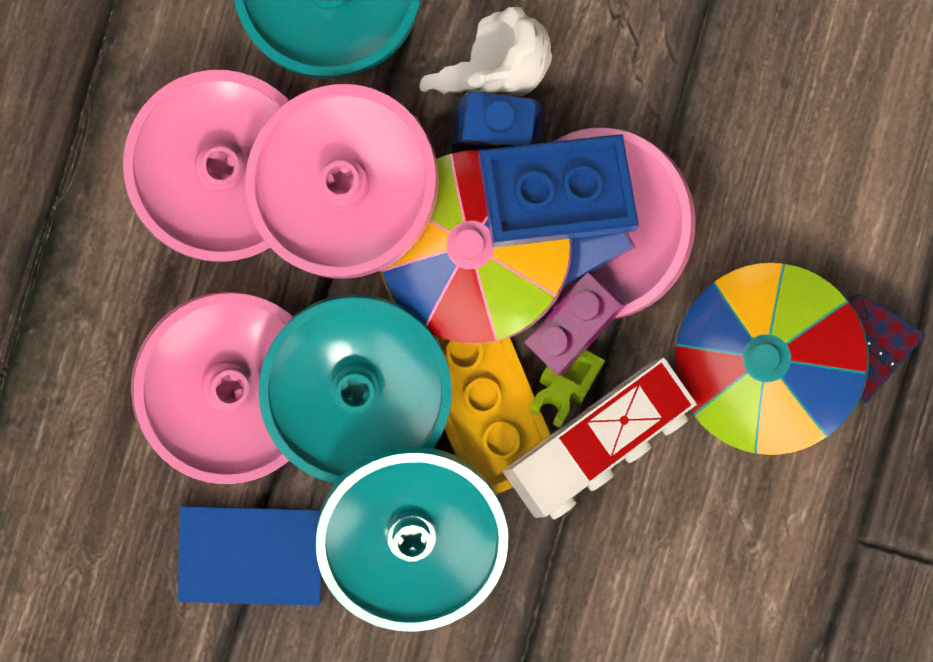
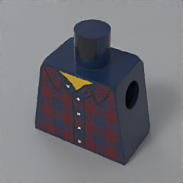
(888, 340)

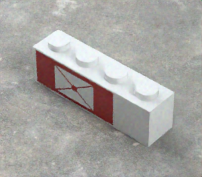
(599, 439)

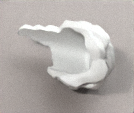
(505, 59)

